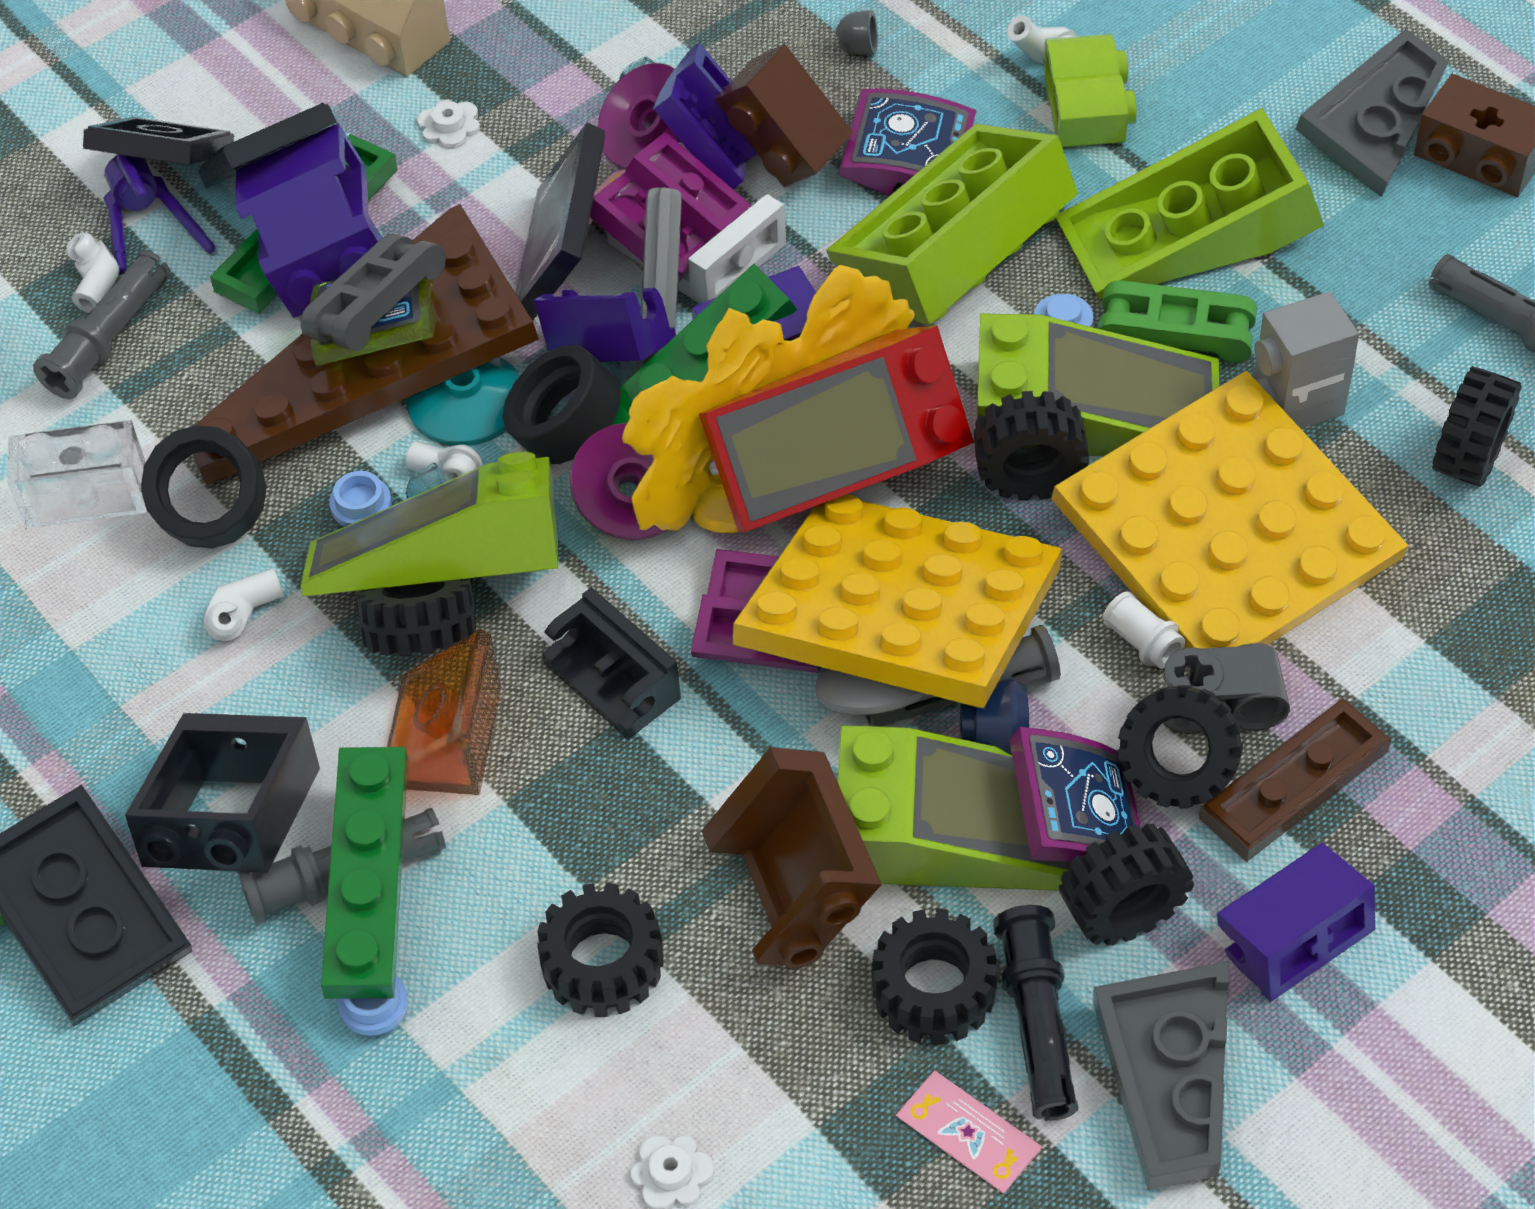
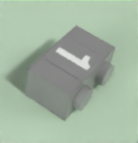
(1307, 358)

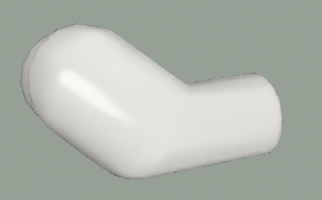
(1032, 38)
(95, 266)
(451, 460)
(236, 601)

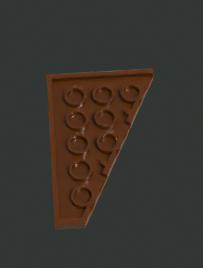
(300, 401)

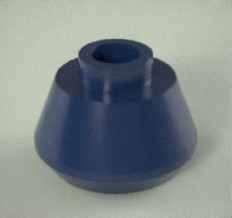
(999, 719)

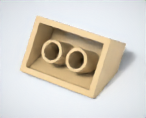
(388, 31)

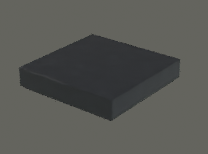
(156, 140)

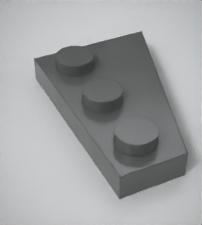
(1376, 109)

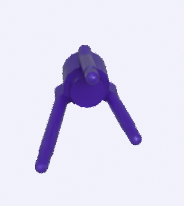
(136, 188)

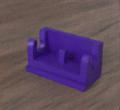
(605, 324)
(1298, 920)

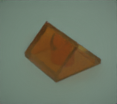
(449, 717)

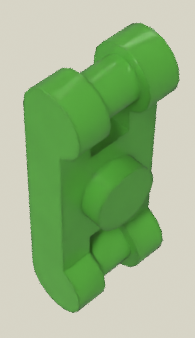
(1180, 318)

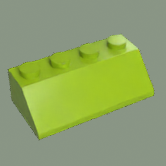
(960, 217)

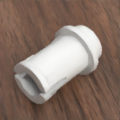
(1143, 629)

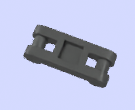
(370, 290)

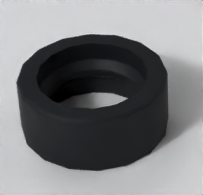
(544, 386)
(176, 449)

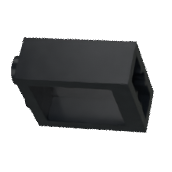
(203, 749)

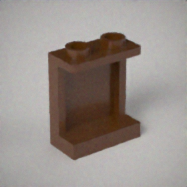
(799, 852)

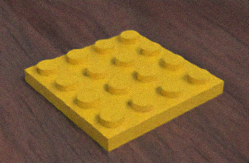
(1229, 520)
(900, 599)

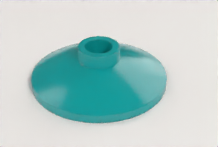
(466, 406)

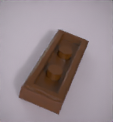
(1294, 779)

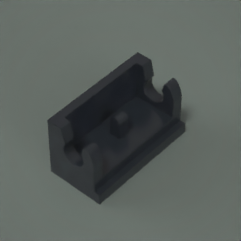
(612, 664)

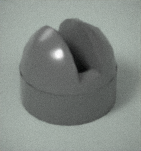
(858, 33)

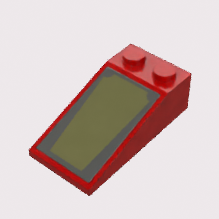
(837, 426)

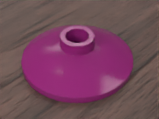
(629, 113)
(595, 480)

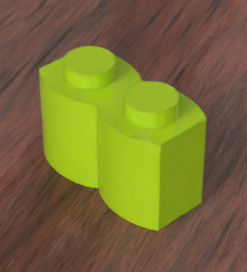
(1088, 90)

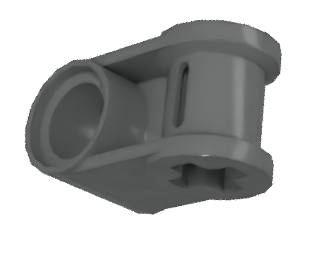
(1242, 676)

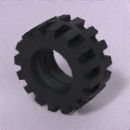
(1025, 423)
(1476, 426)
(416, 617)
(1156, 781)
(1126, 884)
(593, 915)
(931, 1012)

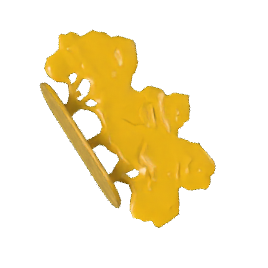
(739, 360)

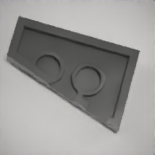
(1168, 1064)

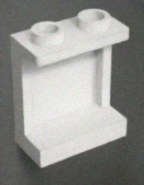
(745, 241)

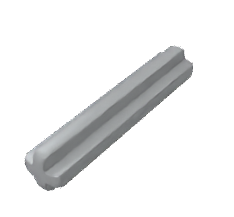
(662, 249)

